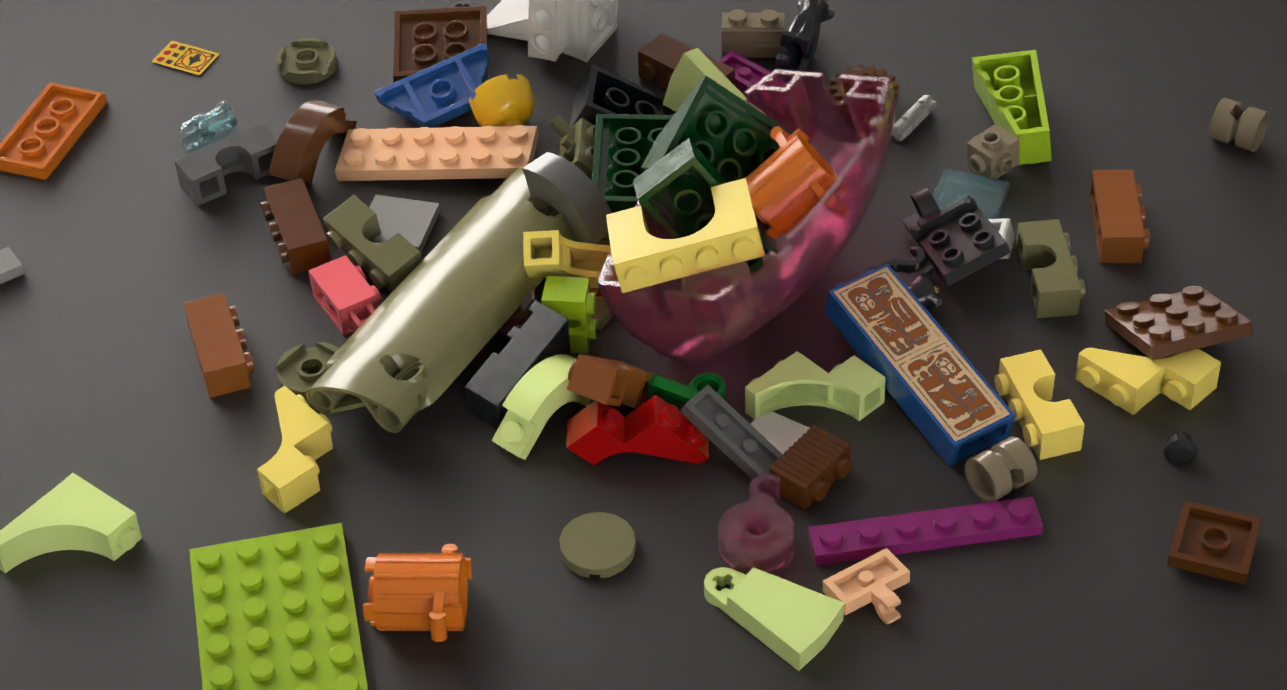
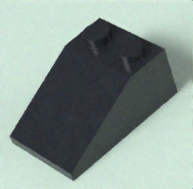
(610, 94)

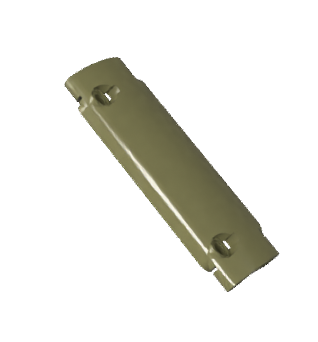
(439, 312)

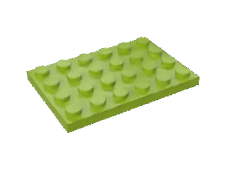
(278, 613)

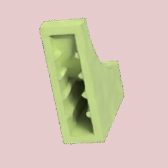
(70, 518)

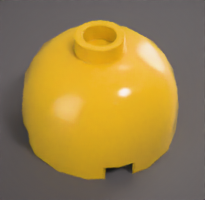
(503, 102)

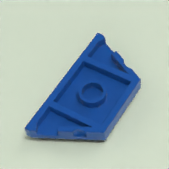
(439, 90)

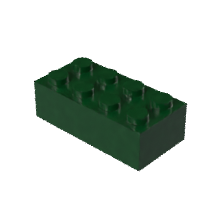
(681, 197)

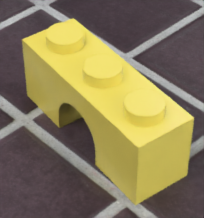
(1027, 386)

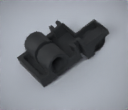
(954, 238)

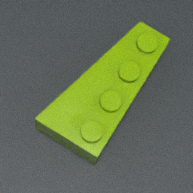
(1015, 100)

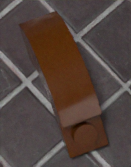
(304, 138)

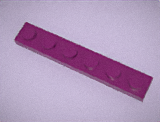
(925, 530)

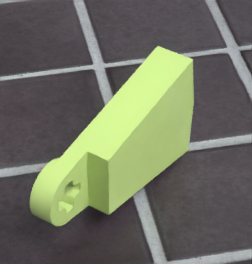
(688, 73)
(776, 611)

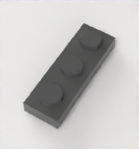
(730, 432)

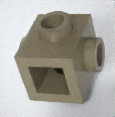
(993, 152)

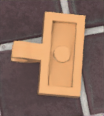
(870, 582)

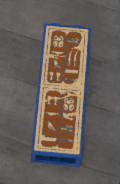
(920, 364)

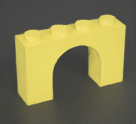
(726, 240)

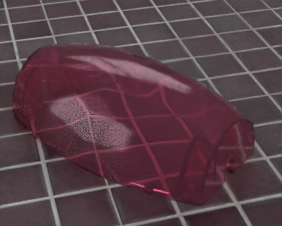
(728, 309)

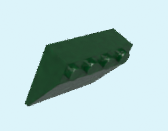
(722, 128)
(619, 153)

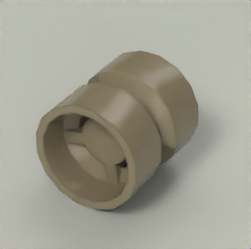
(1237, 124)
(1001, 469)

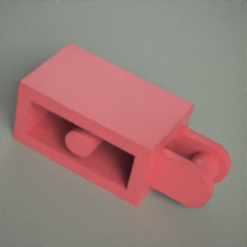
(344, 293)

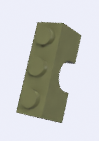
(352, 230)
(1054, 277)

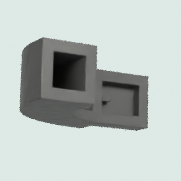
(571, 194)

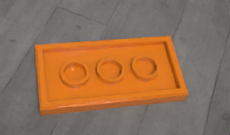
(49, 130)

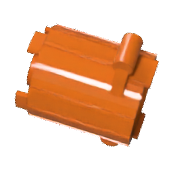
(789, 182)
(419, 591)

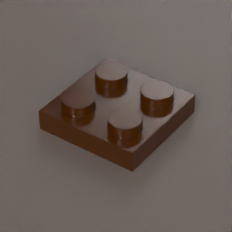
(1214, 542)

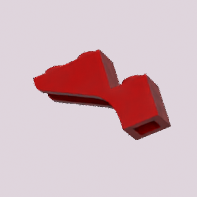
(649, 430)

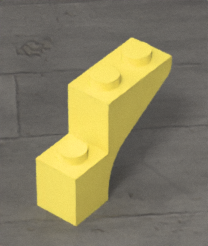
(554, 255)
(1136, 380)
(293, 472)

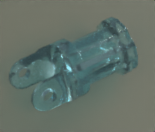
(207, 125)

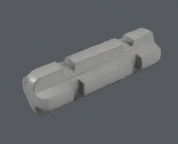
(913, 117)

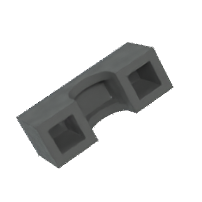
(204, 170)

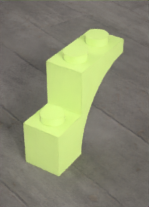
(798, 381)

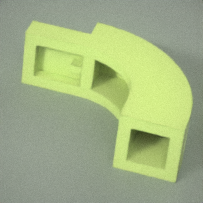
(534, 402)

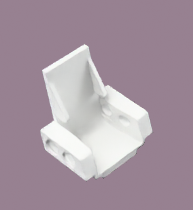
(556, 25)

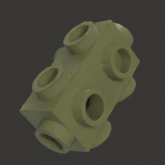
(576, 143)

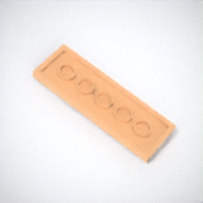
(435, 153)

